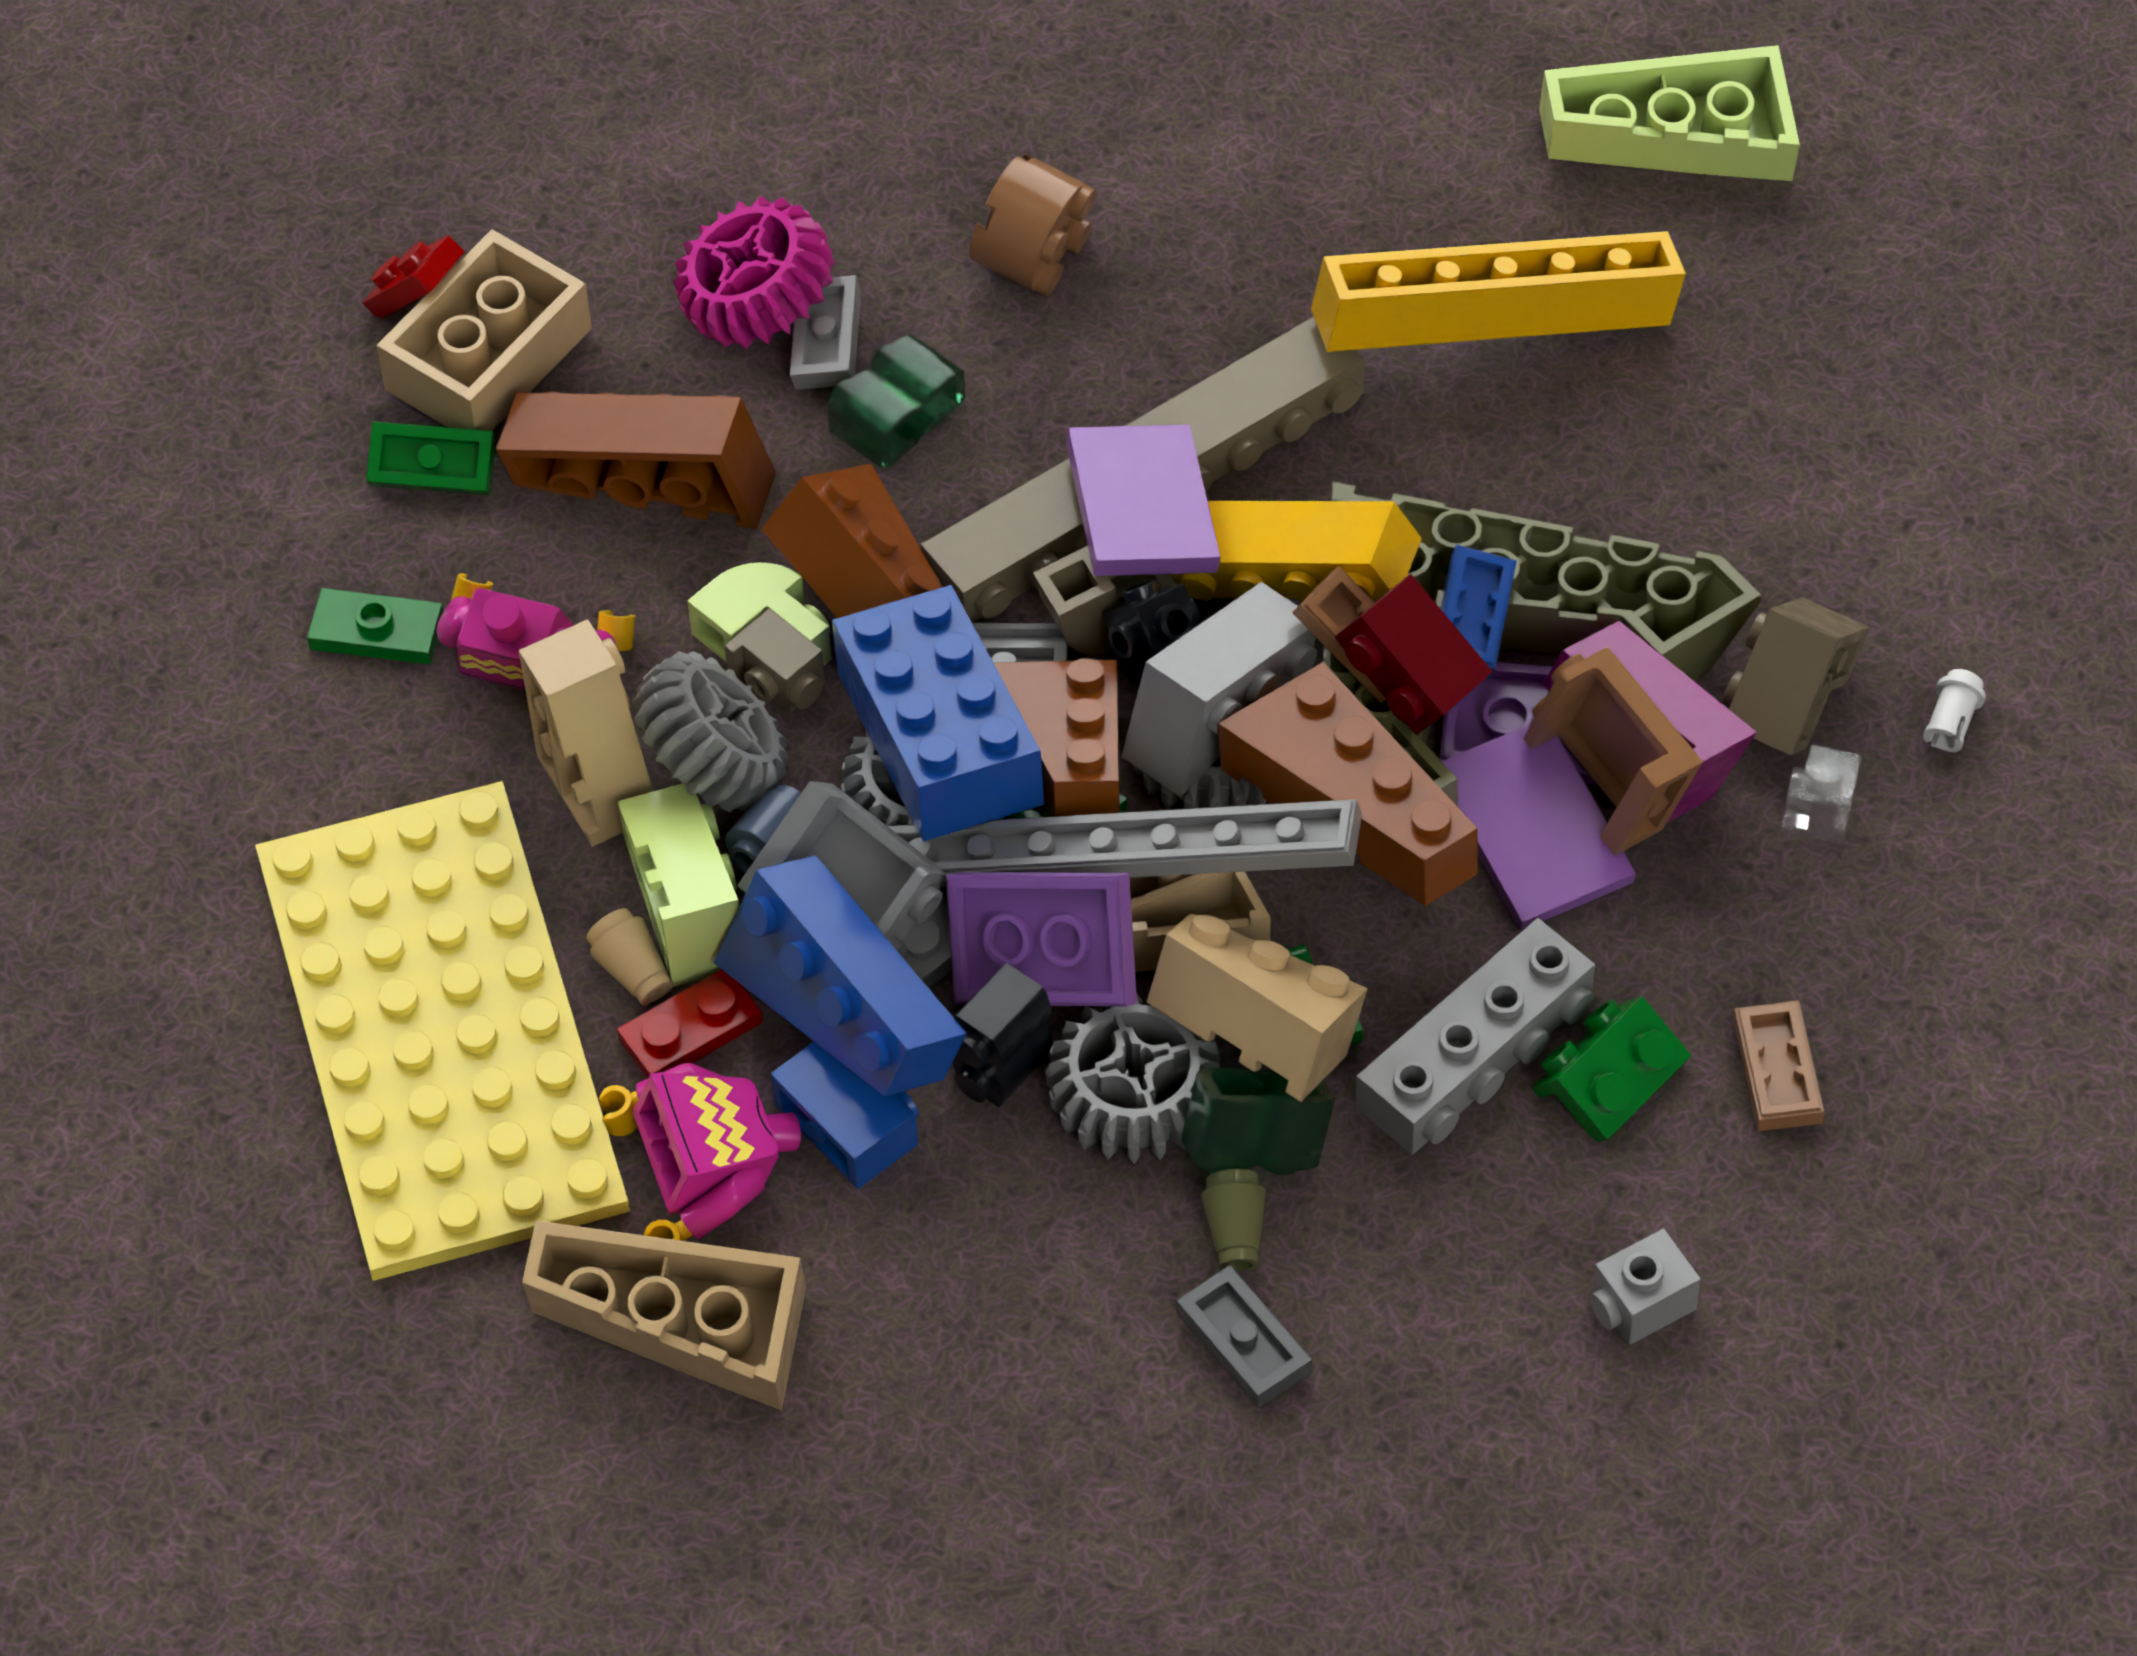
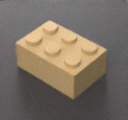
(484, 335)

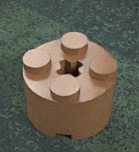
(1033, 224)

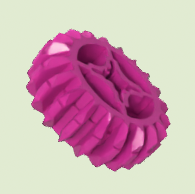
(753, 272)

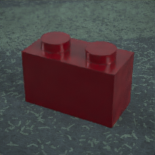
(1413, 654)

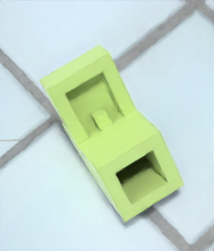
(743, 595)

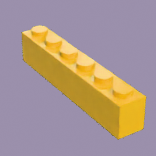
(1497, 291)

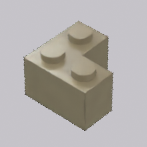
(1793, 667)

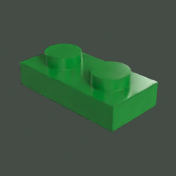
(431, 458)

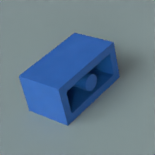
(844, 1114)

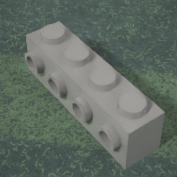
(1476, 1037)

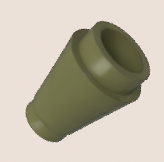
(1235, 1216)

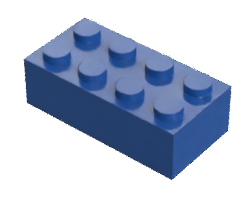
(938, 712)

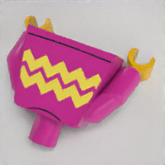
(494, 626)
(703, 1142)

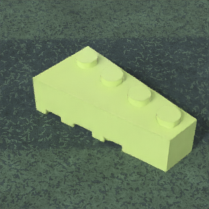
(1676, 114)

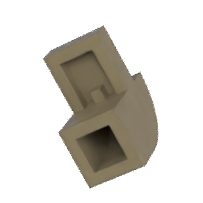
(1079, 598)

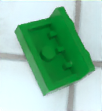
(1612, 1066)

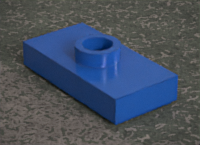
(1478, 598)

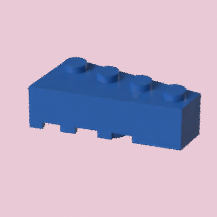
(838, 978)

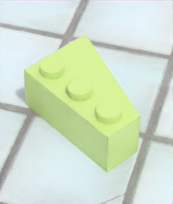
(681, 878)

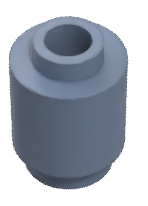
(758, 824)

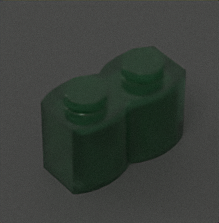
(895, 400)
(1251, 1121)

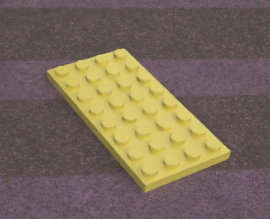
(440, 1030)

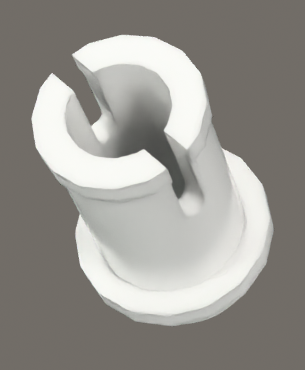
(1958, 698)

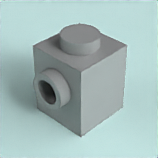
(1644, 1287)

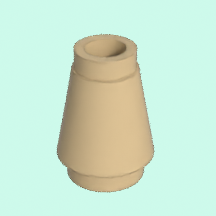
(629, 955)

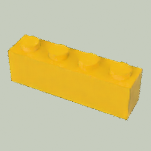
(1301, 543)

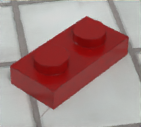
(412, 276)
(690, 1024)

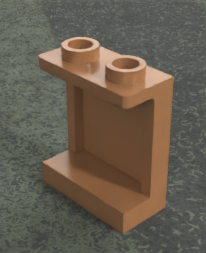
(1619, 742)

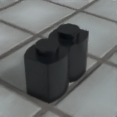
(1003, 1036)

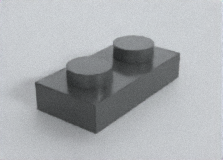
(1244, 1336)

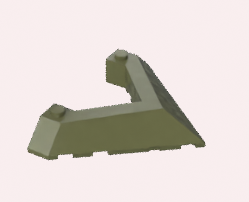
(1565, 593)

